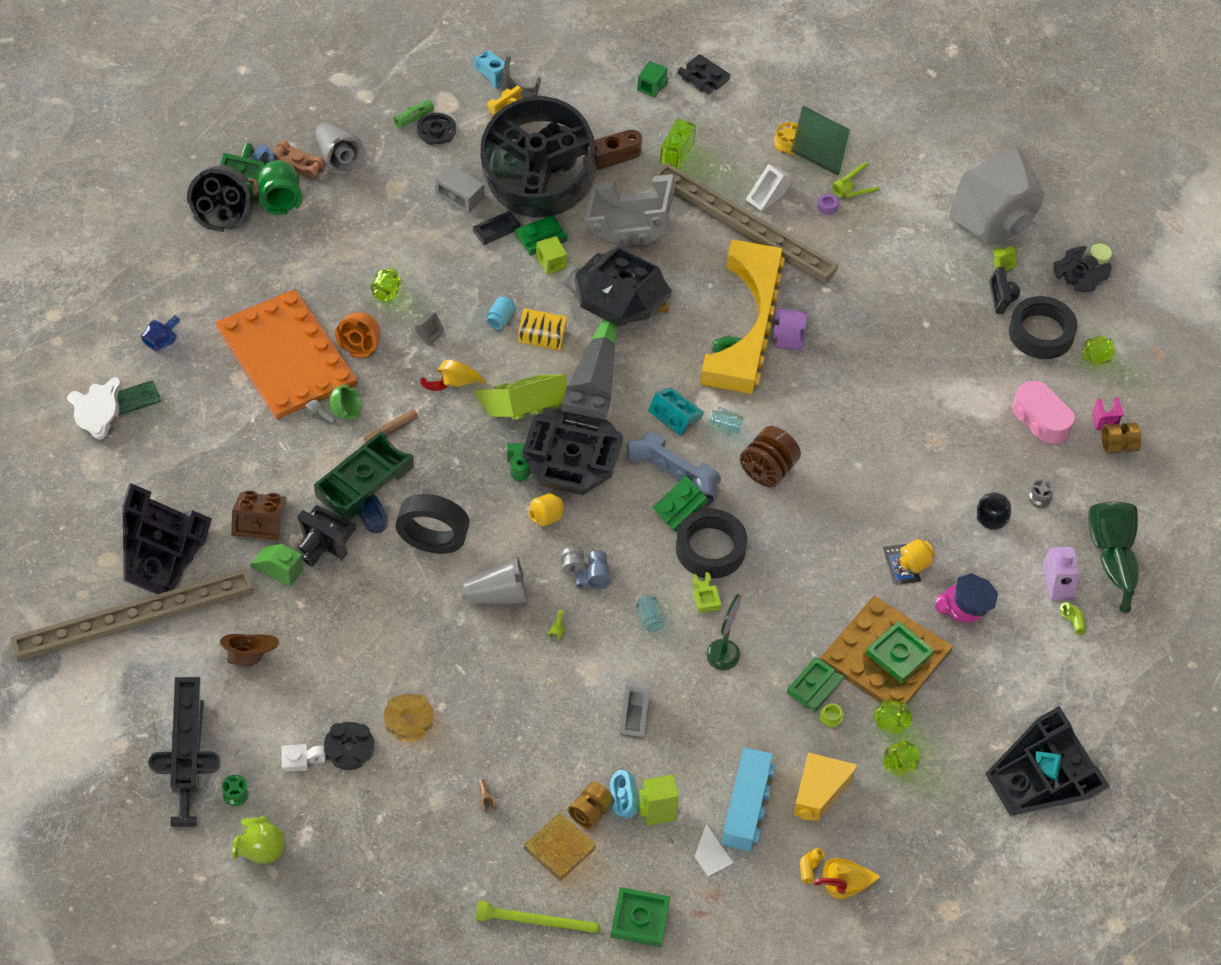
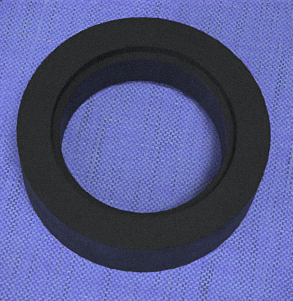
(1038, 347)
(433, 507)
(717, 520)

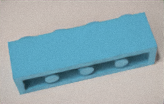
(747, 798)

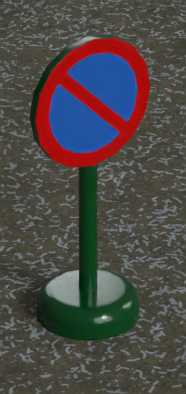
(724, 653)

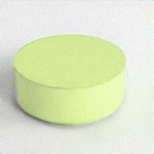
(1101, 253)

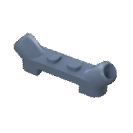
(653, 449)

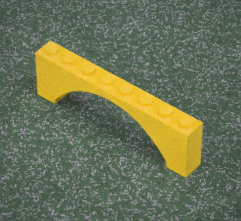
(738, 365)

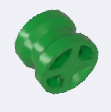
(232, 784)

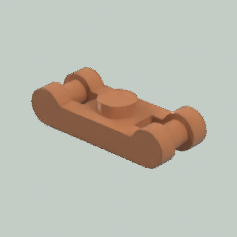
(303, 162)

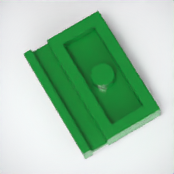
(538, 231)
(680, 502)
(815, 684)

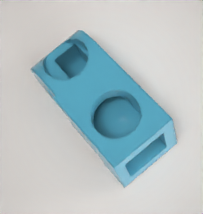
(490, 66)

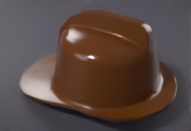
(247, 649)

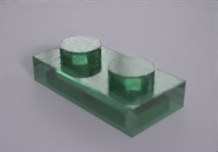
(137, 397)

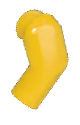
(808, 863)

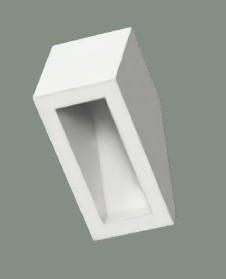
(769, 187)

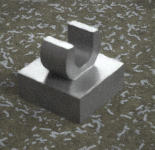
(429, 327)

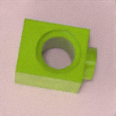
(551, 255)

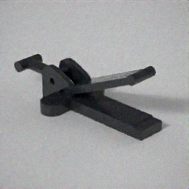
(186, 759)

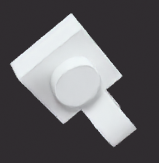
(298, 757)

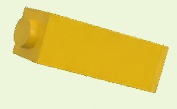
(821, 785)

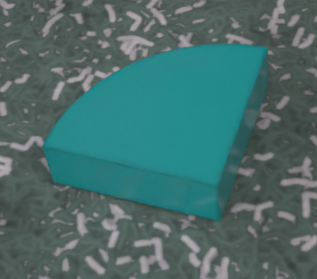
(1049, 764)

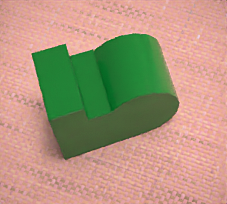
(518, 468)

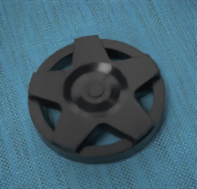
(436, 130)

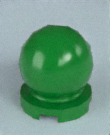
(279, 187)

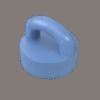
(263, 153)

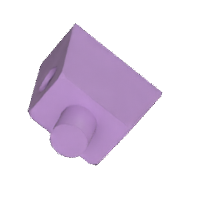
(1058, 565)

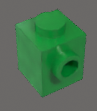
(652, 79)

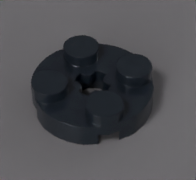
(349, 732)

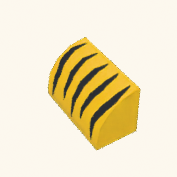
(542, 329)

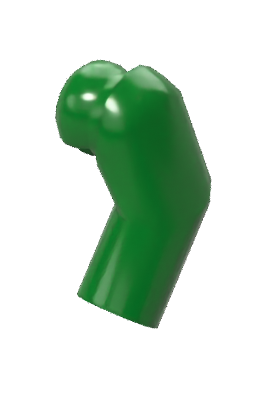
(726, 341)

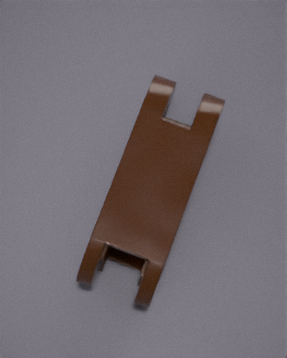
(617, 148)

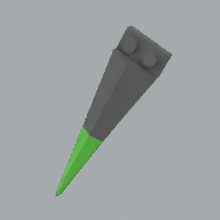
(591, 383)

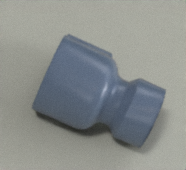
(597, 574)

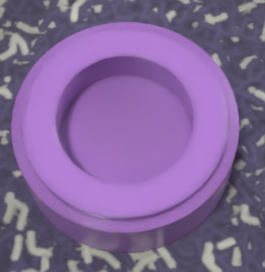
(828, 204)

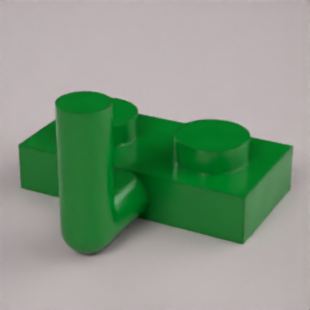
(242, 163)

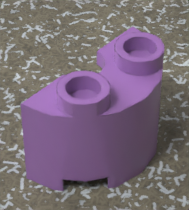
(790, 328)

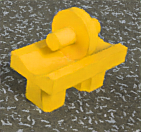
(507, 97)

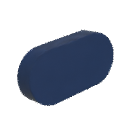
(373, 515)

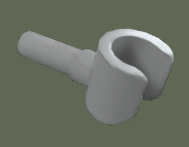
(314, 407)

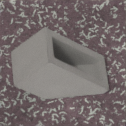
(635, 707)

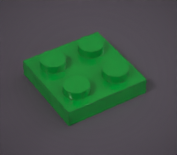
(899, 652)
(640, 917)

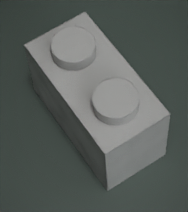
(459, 188)

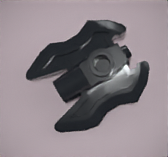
(1081, 271)

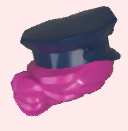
(967, 599)

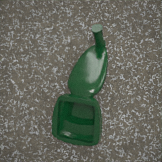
(1115, 528)

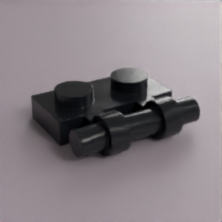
(708, 74)

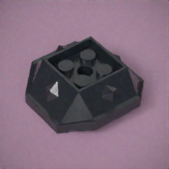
(621, 287)
(571, 451)

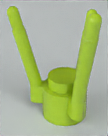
(844, 186)

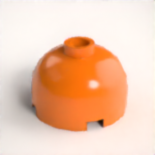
(358, 334)

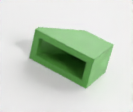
(279, 563)

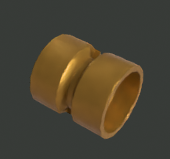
(1118, 438)
(591, 805)

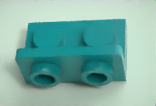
(674, 410)

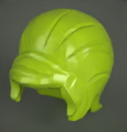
(260, 842)

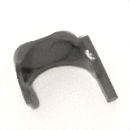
(508, 83)

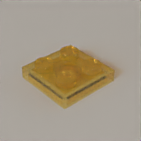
(559, 846)

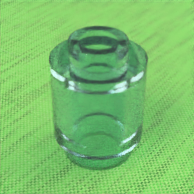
(726, 421)
(650, 613)

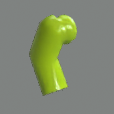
(1075, 616)

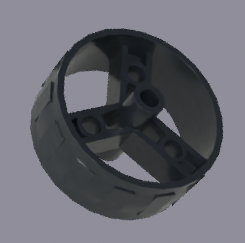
(504, 128)

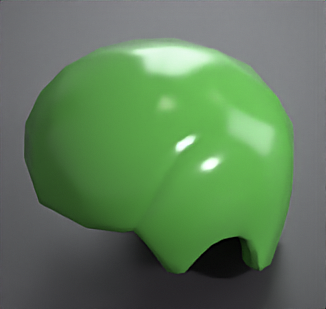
(345, 402)

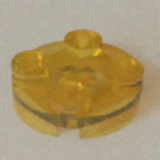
(408, 704)

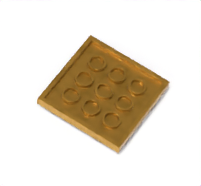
(849, 656)

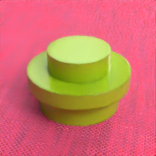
(831, 715)

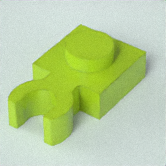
(704, 595)

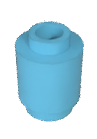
(500, 313)

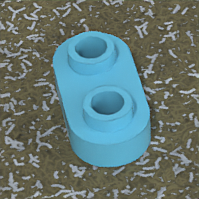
(625, 794)

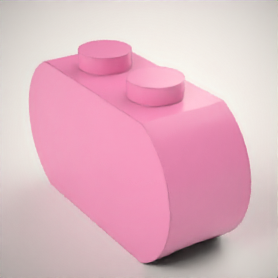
(1043, 412)

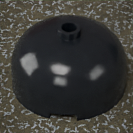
(220, 188)

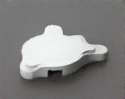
(97, 408)

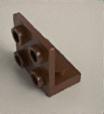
(257, 515)

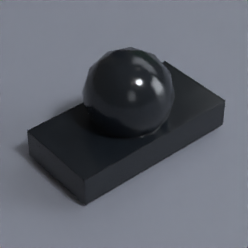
(1003, 291)

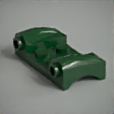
(362, 475)

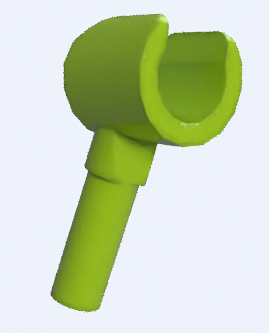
(557, 627)

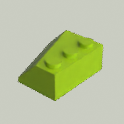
(524, 396)

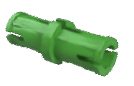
(423, 108)

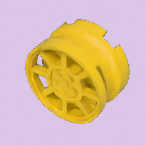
(785, 137)

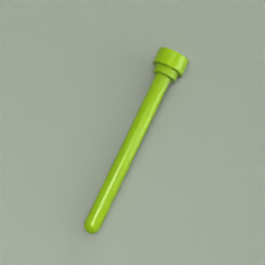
(486, 912)

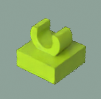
(1005, 258)

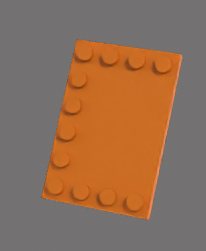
(285, 353)

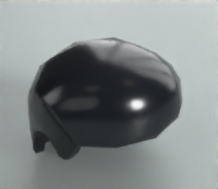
(993, 511)

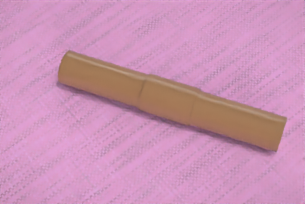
(394, 424)

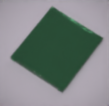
(820, 140)

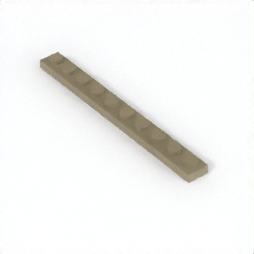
(749, 224)
(131, 615)

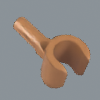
(485, 796)

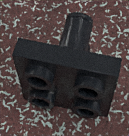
(319, 538)

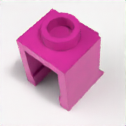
(1101, 417)

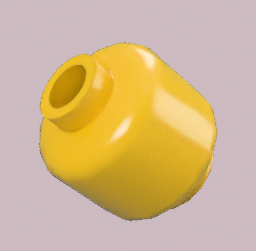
(546, 510)
(916, 556)

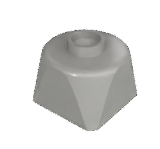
(998, 197)

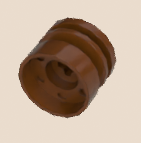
(770, 456)

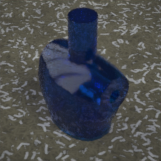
(160, 335)

